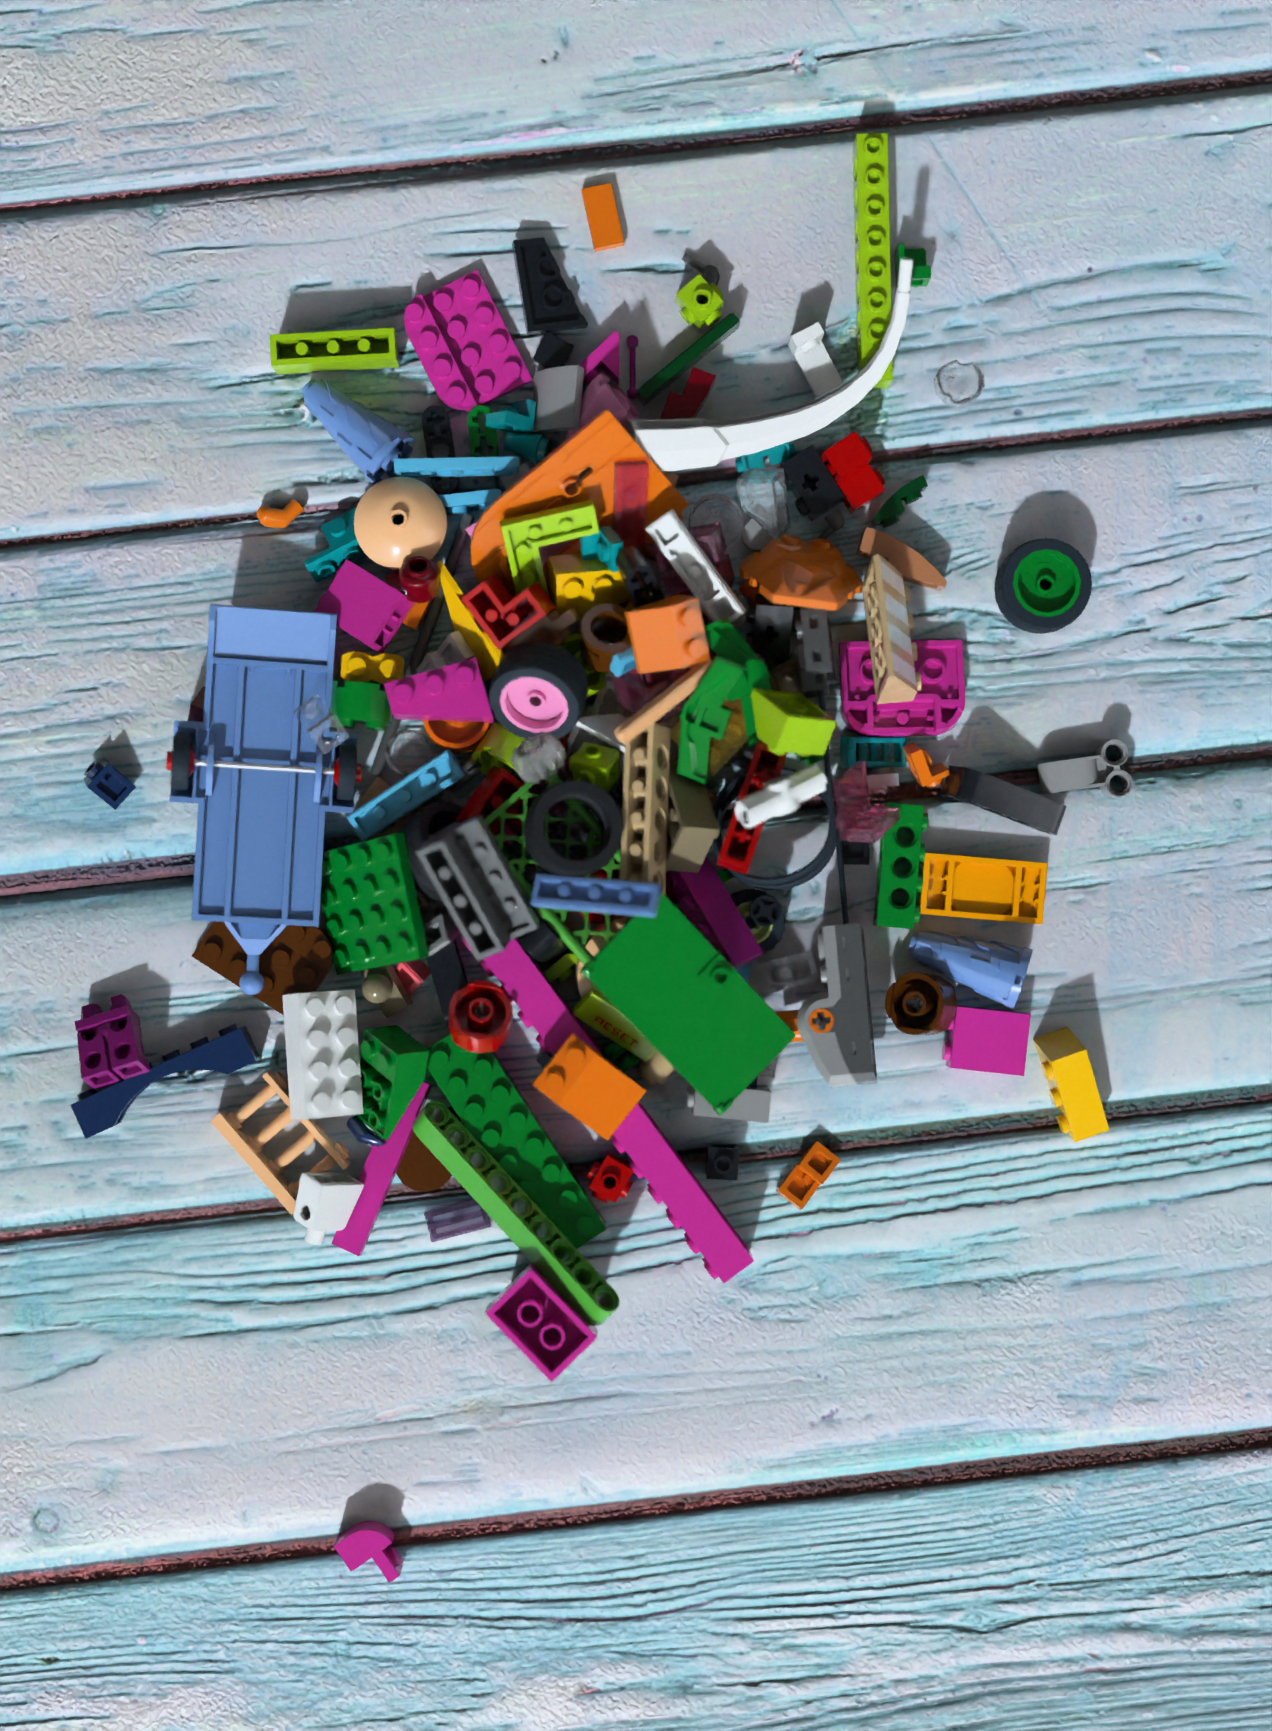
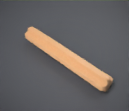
(661, 704)

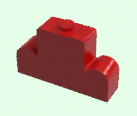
(741, 841)

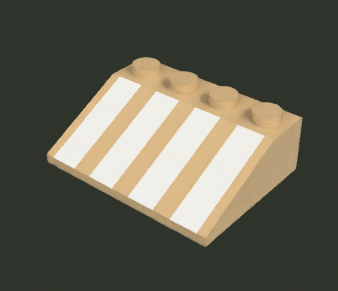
(889, 633)

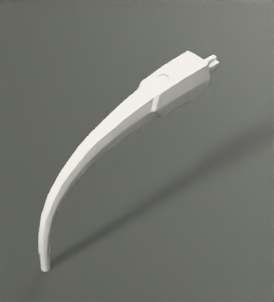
(704, 443)

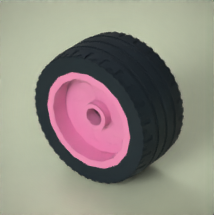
(538, 690)

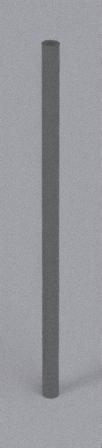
(425, 634)

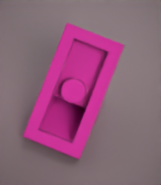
(605, 357)

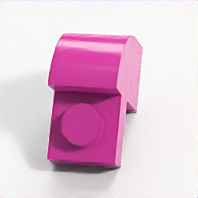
(369, 1541)

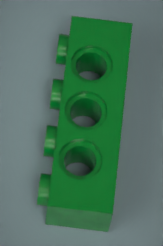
(890, 849)

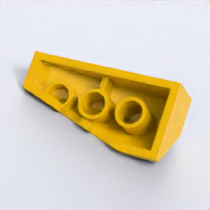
(485, 651)

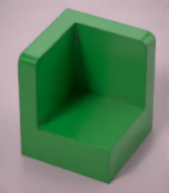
(920, 272)

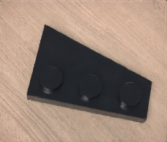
(543, 293)

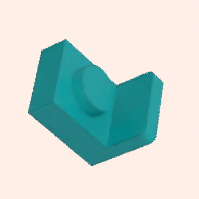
(514, 419)
(603, 546)

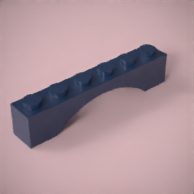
(108, 1107)

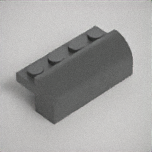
(477, 886)

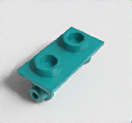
(775, 454)

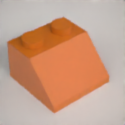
(667, 634)

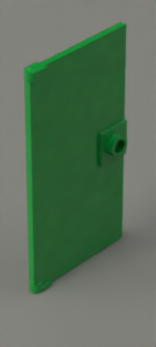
(689, 1004)

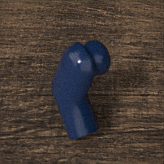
(364, 1134)

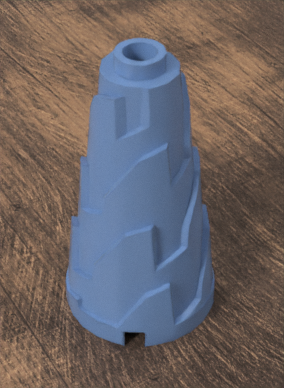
(363, 435)
(987, 967)

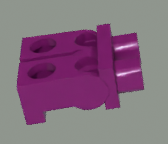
(110, 1043)

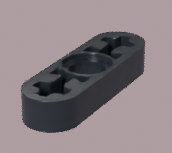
(445, 427)

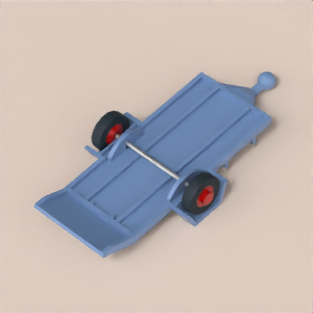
(261, 775)

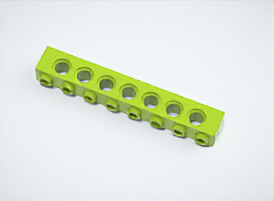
(872, 247)

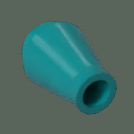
(529, 446)

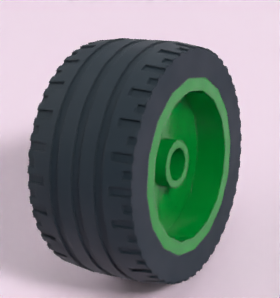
(1057, 568)

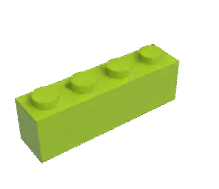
(334, 351)

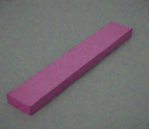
(377, 1178)

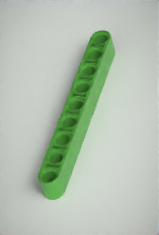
(515, 1213)

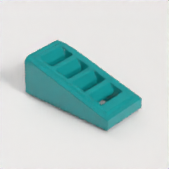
(853, 750)

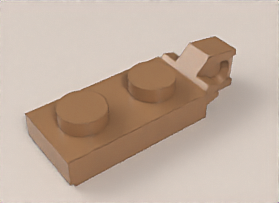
(549, 629)

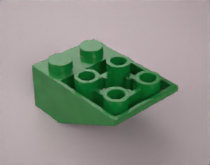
(391, 1074)

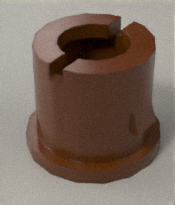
(608, 624)

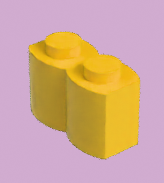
(365, 668)

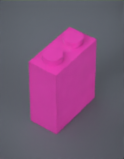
(365, 606)
(987, 1040)

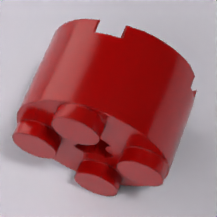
(480, 1034)

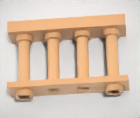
(250, 1147)

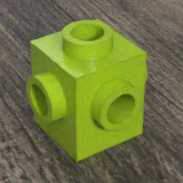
(700, 302)
(596, 765)

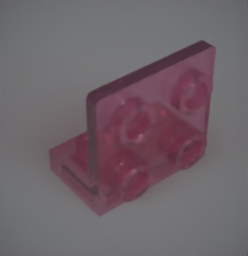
(855, 816)

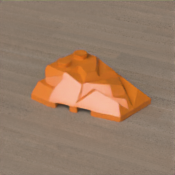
(802, 573)

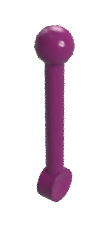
(632, 343)

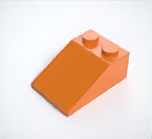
(589, 1086)

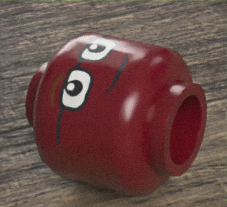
(419, 579)

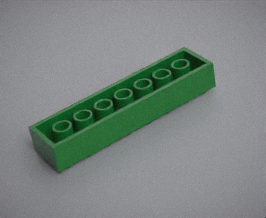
(514, 1136)

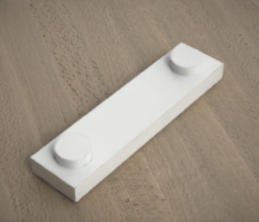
(694, 567)

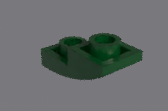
(893, 507)

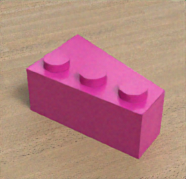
(441, 694)

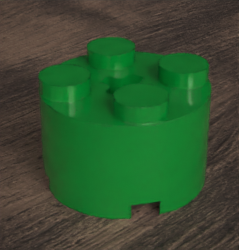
(361, 704)

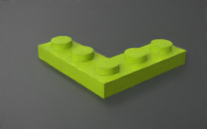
(528, 532)

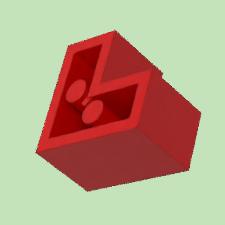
(851, 470)
(501, 614)
(492, 793)

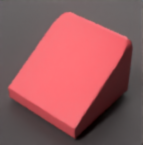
(412, 974)

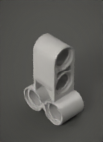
(1087, 772)

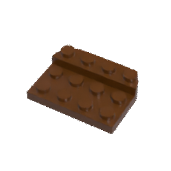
(290, 964)

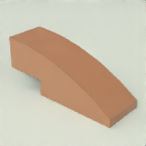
(904, 558)

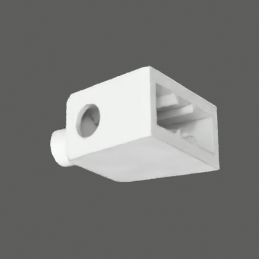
(325, 1203)

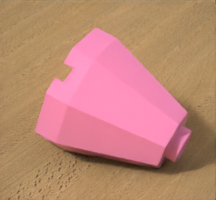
(601, 395)

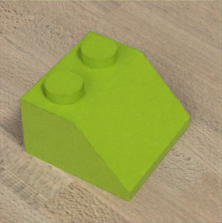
(791, 723)

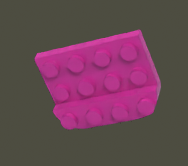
(464, 344)
(934, 706)

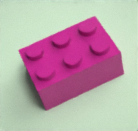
(541, 1322)

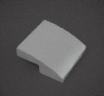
(557, 399)

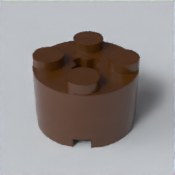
(937, 1009)

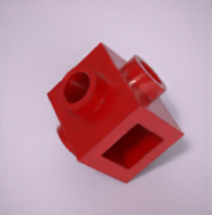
(612, 1167)

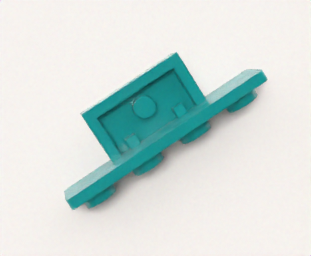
(342, 544)

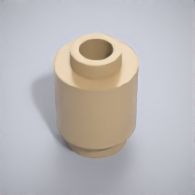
(656, 1069)

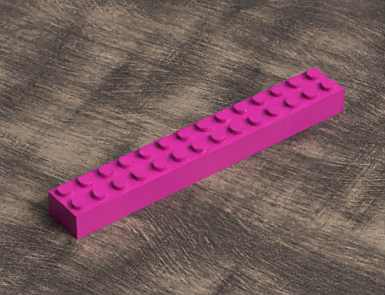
(638, 1134)

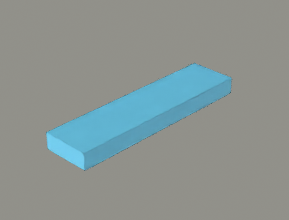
(457, 466)
(406, 795)

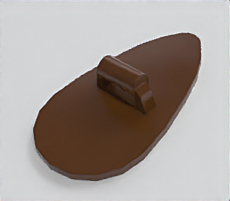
(420, 1167)

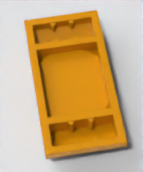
(983, 888)

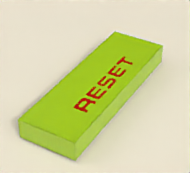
(604, 1017)

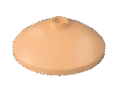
(418, 535)

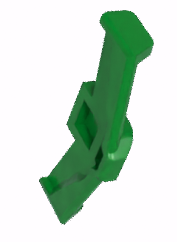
(728, 642)
(706, 717)

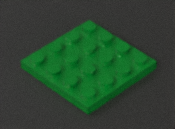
(371, 905)

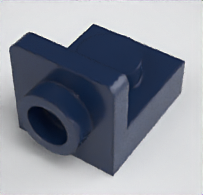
(108, 782)

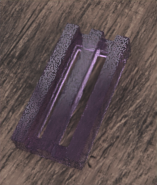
(432, 1226)

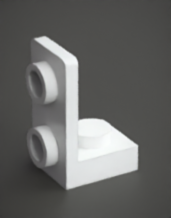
(815, 360)

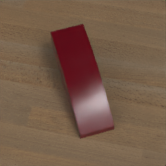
(693, 396)

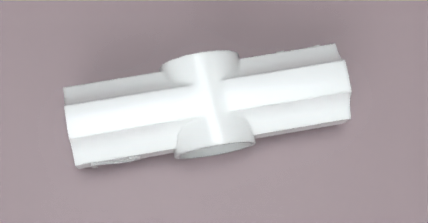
(780, 796)

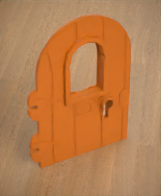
(544, 488)

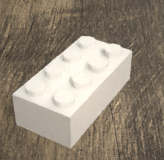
(322, 1054)

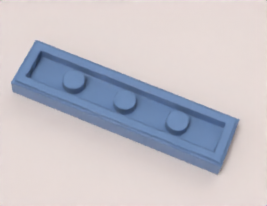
(596, 895)

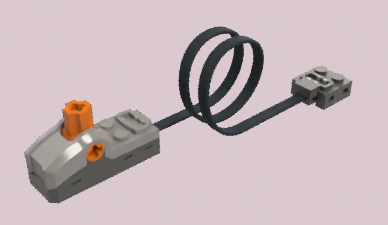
(846, 1047)

